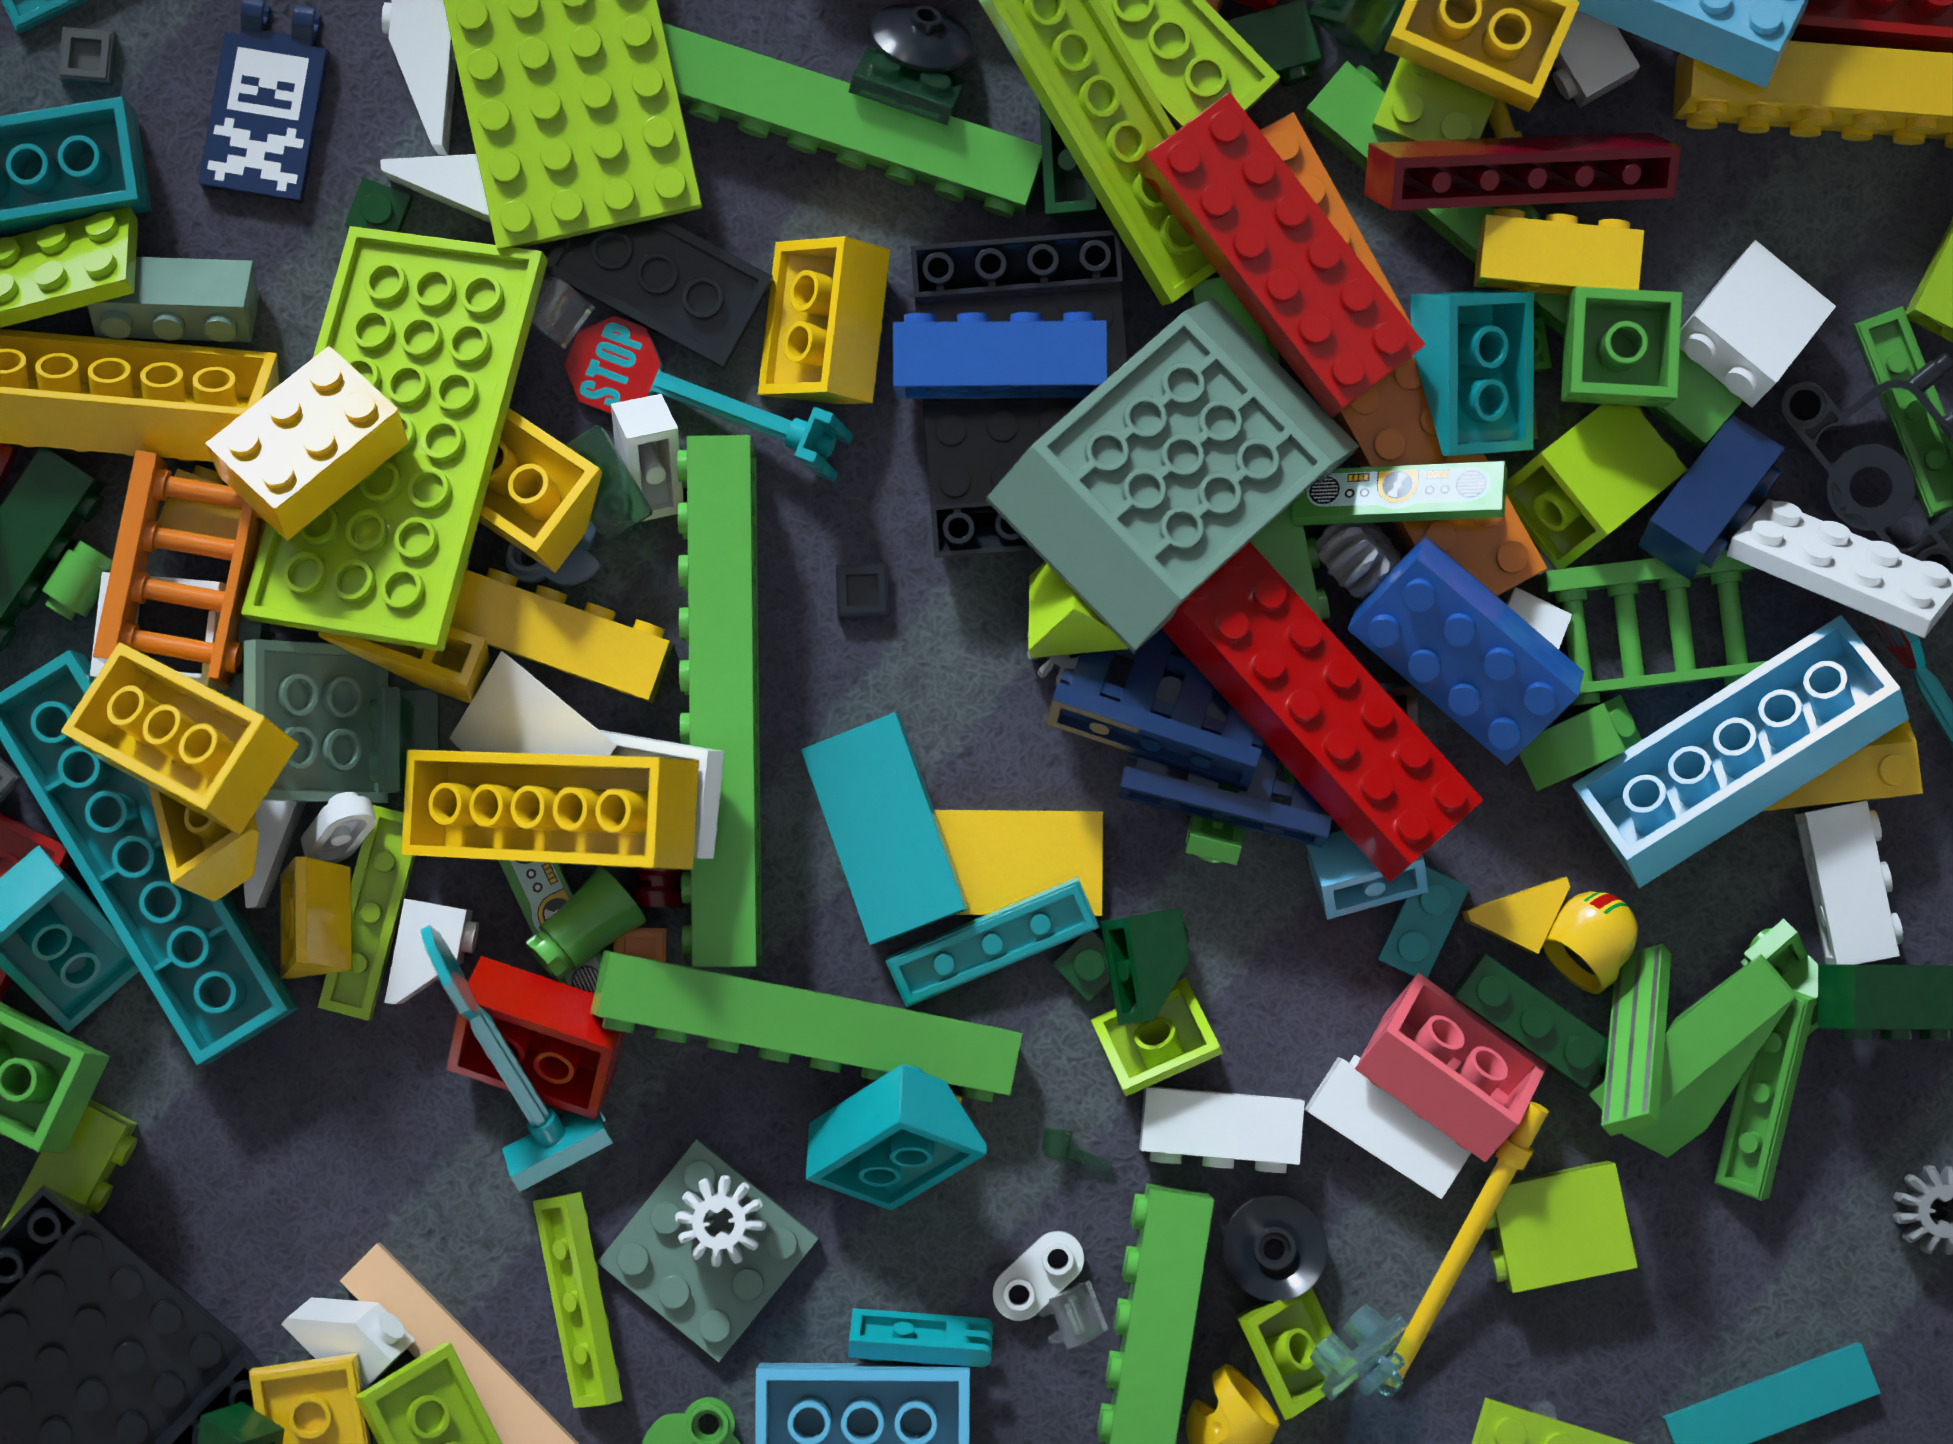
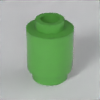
(76, 580)

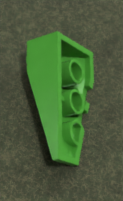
(1710, 1052)

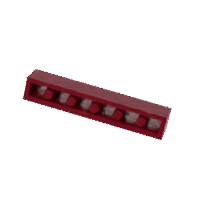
(1521, 170)

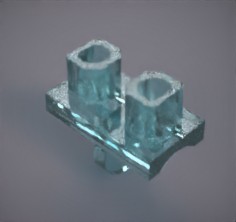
(1375, 1340)

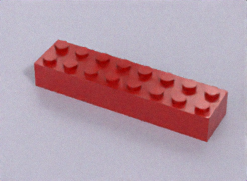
(1321, 712)

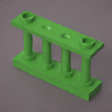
(1622, 584)

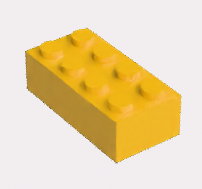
(180, 737)

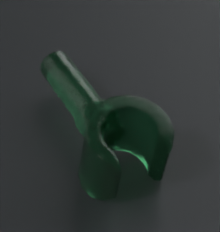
(1057, 1145)

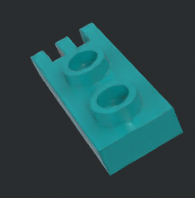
(920, 1338)

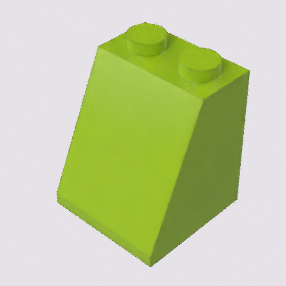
(1591, 481)

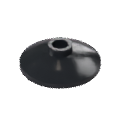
(921, 37)
(1281, 1221)

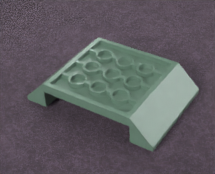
(1169, 470)

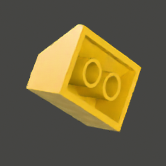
(824, 320)
(539, 493)
(202, 852)

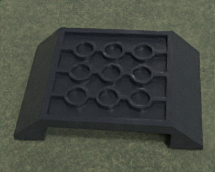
(980, 440)
(103, 1338)

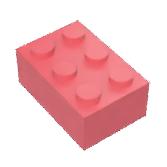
(1451, 1067)

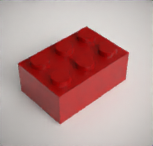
(549, 1033)

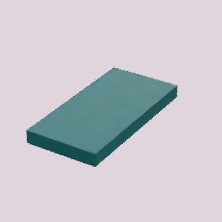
(884, 829)

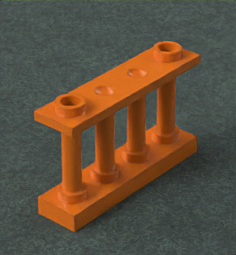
(132, 585)

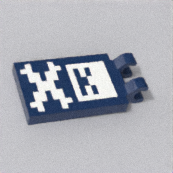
(265, 106)

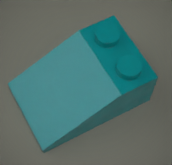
(1477, 368)
(58, 941)

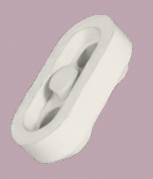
(339, 828)
(1037, 1275)

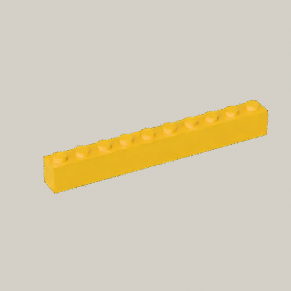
(510, 618)

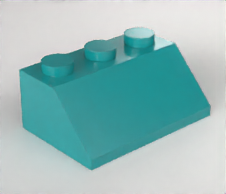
(892, 1139)

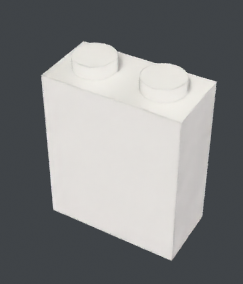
(1754, 323)

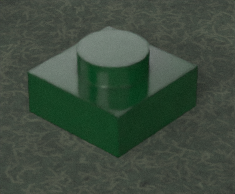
(379, 207)
(1085, 965)

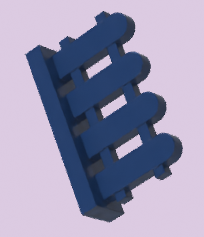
(1151, 727)
(1203, 799)

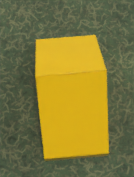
(1522, 916)

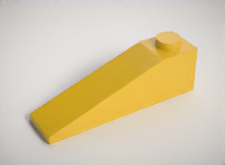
(1877, 771)

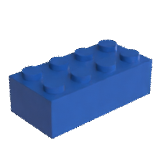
(998, 357)
(1466, 650)

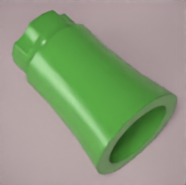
(585, 925)

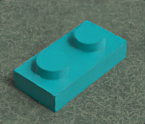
(1423, 925)

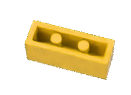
(1556, 253)

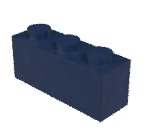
(1713, 498)

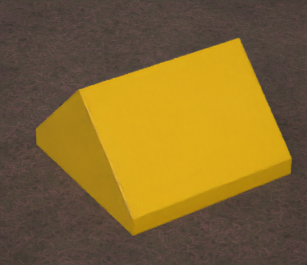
(315, 918)

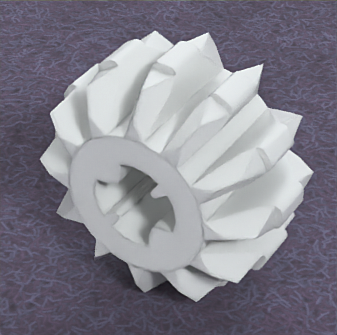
(725, 1237)

